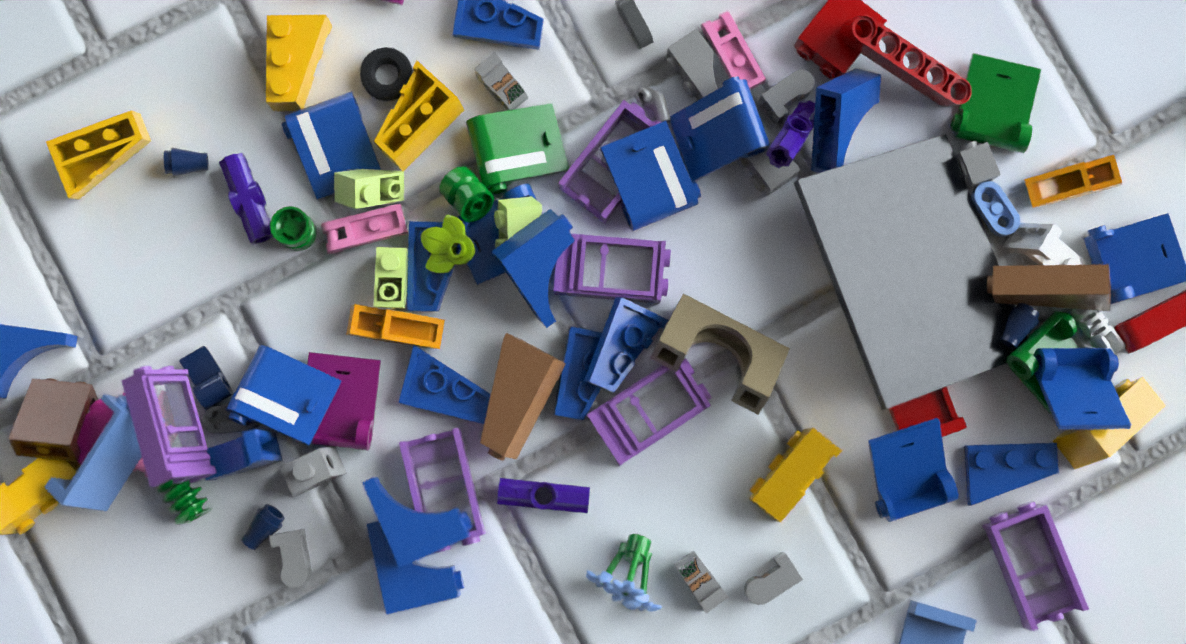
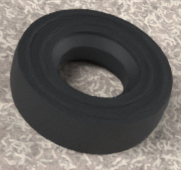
(373, 62)

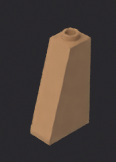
(1052, 286)
(517, 396)

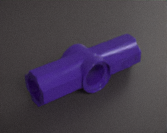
(792, 135)
(246, 198)
(522, 494)

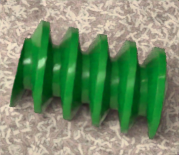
(184, 501)

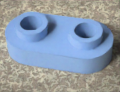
(998, 207)

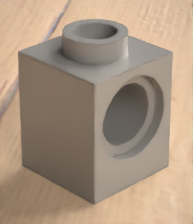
(977, 164)

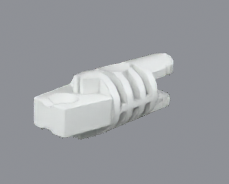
(1096, 328)

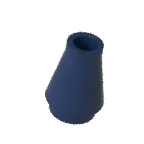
(183, 162)
(1019, 324)
(265, 523)

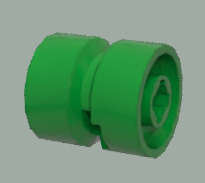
(466, 194)
(293, 228)

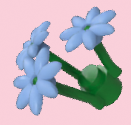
(635, 551)

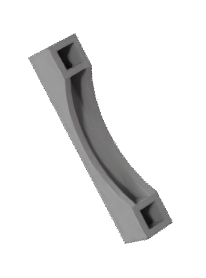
(693, 61)

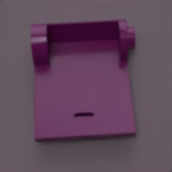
(352, 410)

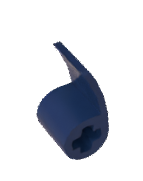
(208, 379)

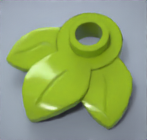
(443, 245)

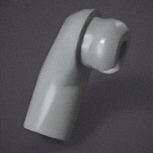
(655, 101)

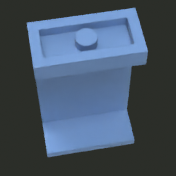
(106, 464)
(934, 625)

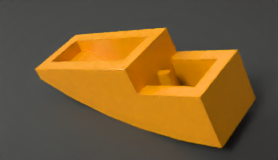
(1073, 181)
(395, 326)

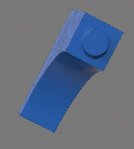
(838, 111)
(531, 257)
(21, 345)
(248, 452)
(412, 532)
(414, 583)

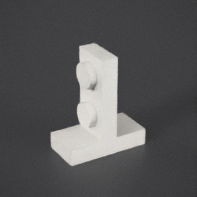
(1042, 245)

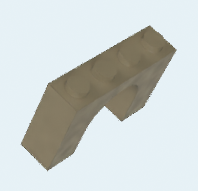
(756, 353)

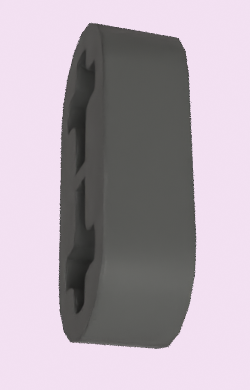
(634, 22)
(225, 427)

